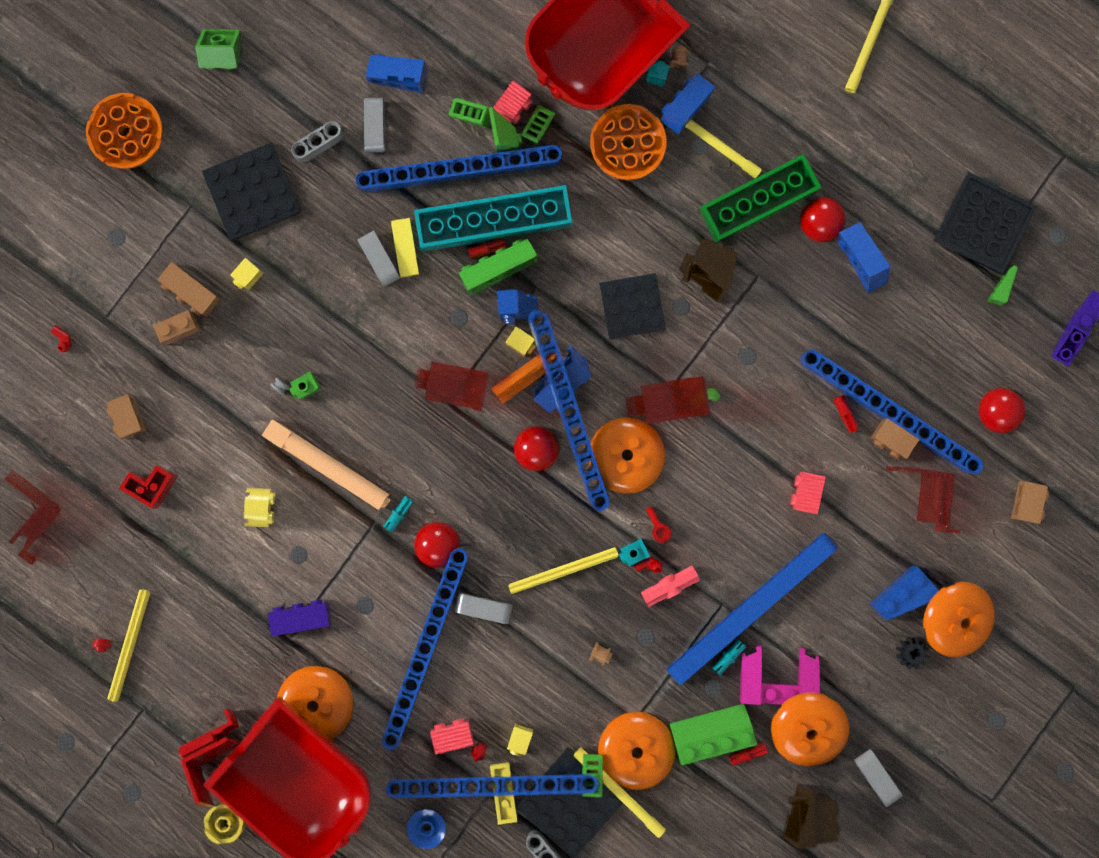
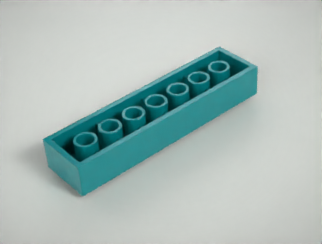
(493, 218)

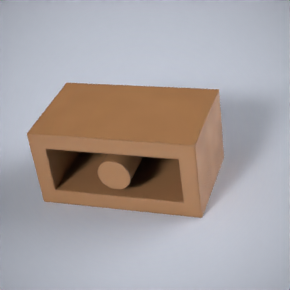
(177, 327)
(125, 417)
(894, 439)
(1030, 502)

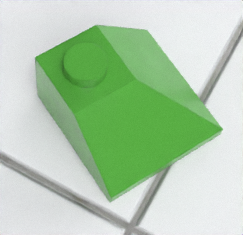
(504, 133)

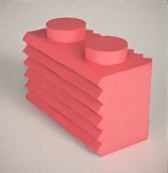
(513, 102)
(808, 492)
(452, 736)

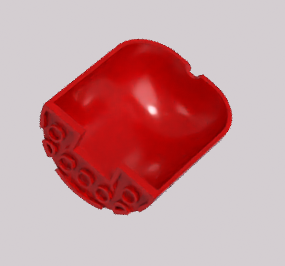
(598, 47)
(293, 785)

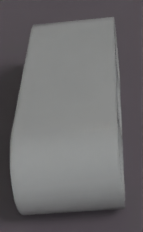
(374, 125)
(320, 133)
(378, 258)
(483, 608)
(878, 778)
(543, 847)

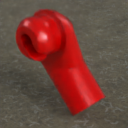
(64, 339)
(649, 563)

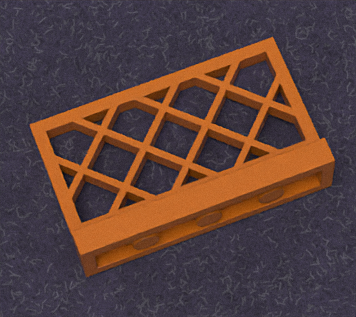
(521, 378)

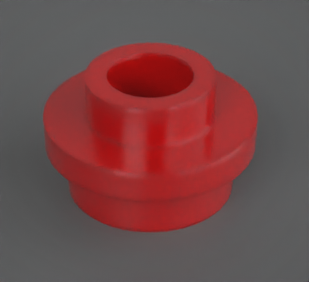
(101, 645)
(478, 752)

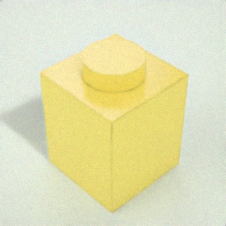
(246, 274)
(521, 342)
(519, 740)

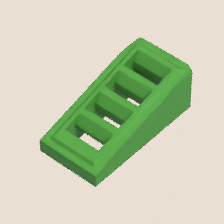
(481, 109)
(530, 138)
(1002, 291)
(593, 757)

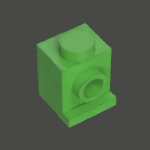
(312, 386)

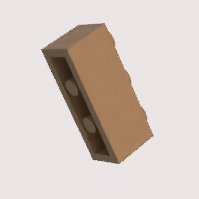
(188, 290)

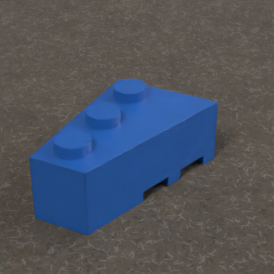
(397, 72)
(864, 257)
(577, 372)
(904, 594)

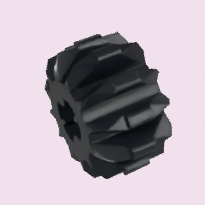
(912, 645)

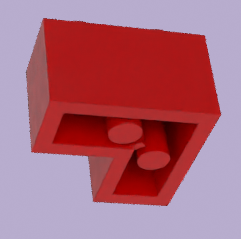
(150, 490)

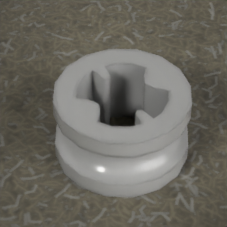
(279, 386)

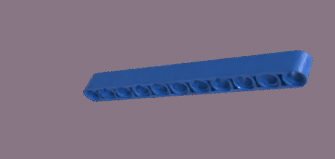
(450, 164)
(899, 416)
(575, 418)
(752, 608)
(419, 655)
(482, 786)

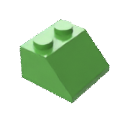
(218, 48)

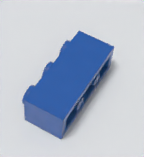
(686, 103)

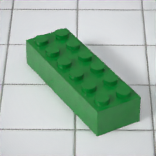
(760, 199)

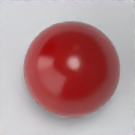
(822, 219)
(1002, 410)
(536, 448)
(435, 544)

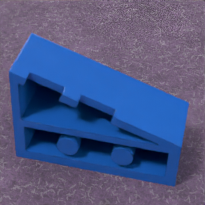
(515, 306)

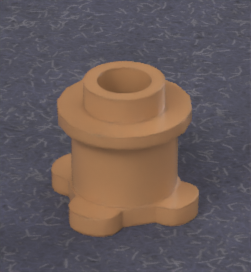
(679, 58)
(600, 654)

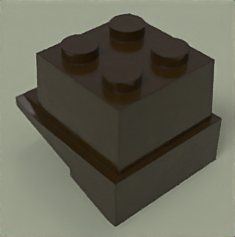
(710, 268)
(811, 819)

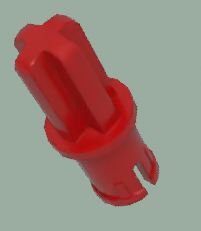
(486, 248)
(846, 413)
(748, 754)

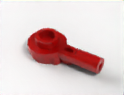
(661, 532)

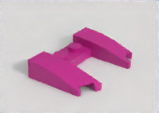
(755, 692)

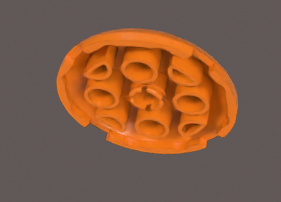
(109, 122)
(632, 124)
(646, 451)
(945, 615)
(325, 688)
(807, 713)
(634, 731)

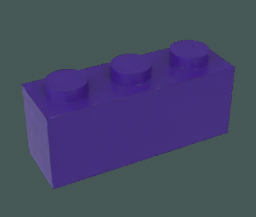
(299, 617)

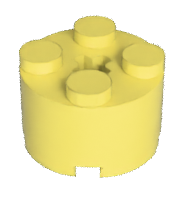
(258, 507)
(216, 828)

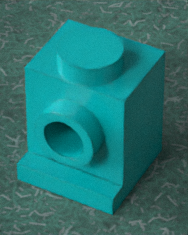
(658, 73)
(637, 545)

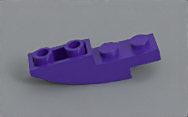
(1077, 330)

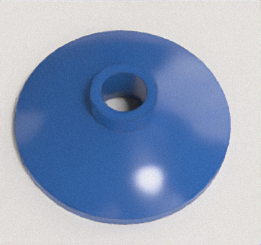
(426, 838)

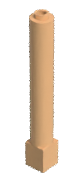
(326, 465)

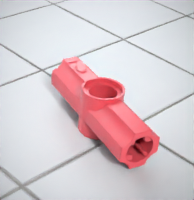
(670, 586)

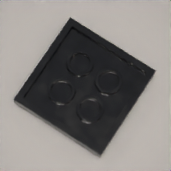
(632, 306)

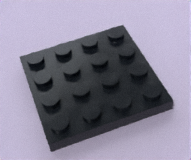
(251, 191)
(984, 223)
(569, 818)

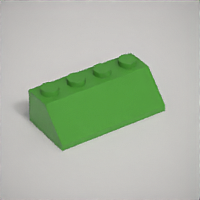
(499, 266)
(712, 734)

